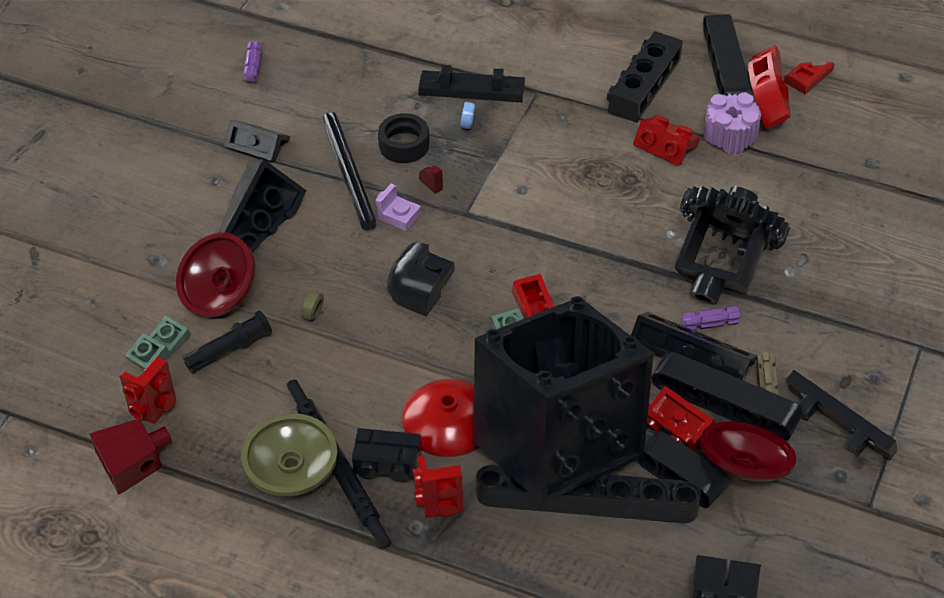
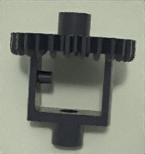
(733, 215)

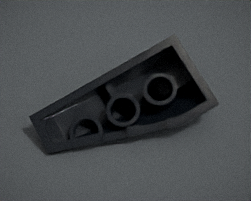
(261, 203)

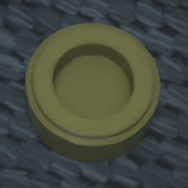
(312, 305)

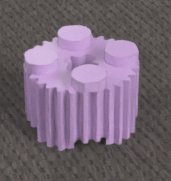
(732, 122)

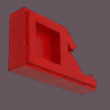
(806, 76)

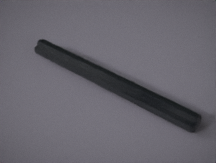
(349, 171)

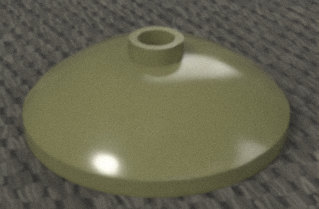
(288, 442)

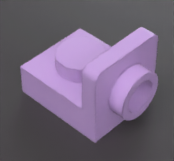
(395, 209)

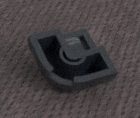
(418, 278)

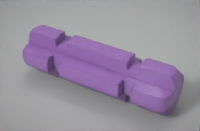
(252, 61)
(711, 317)

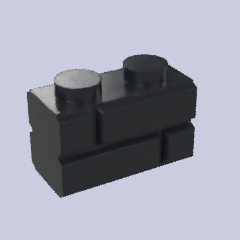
(386, 454)

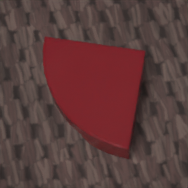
(432, 178)

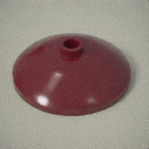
(206, 268)
(748, 451)

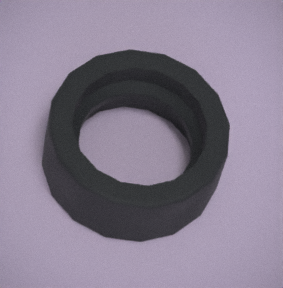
(403, 151)

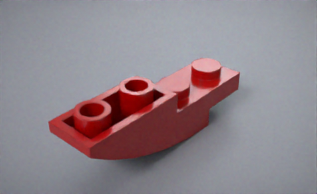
(769, 87)

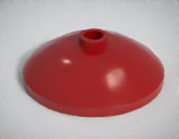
(443, 428)

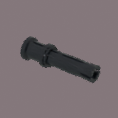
(240, 335)

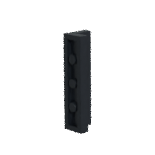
(667, 336)

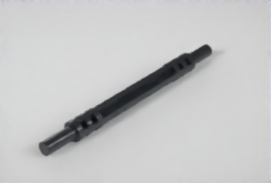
(345, 474)

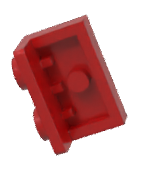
(665, 139)
(150, 393)
(677, 418)
(438, 489)

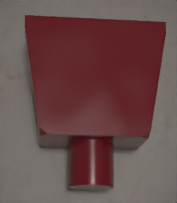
(129, 452)

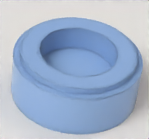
(467, 115)

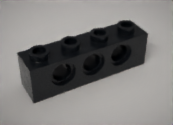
(644, 76)

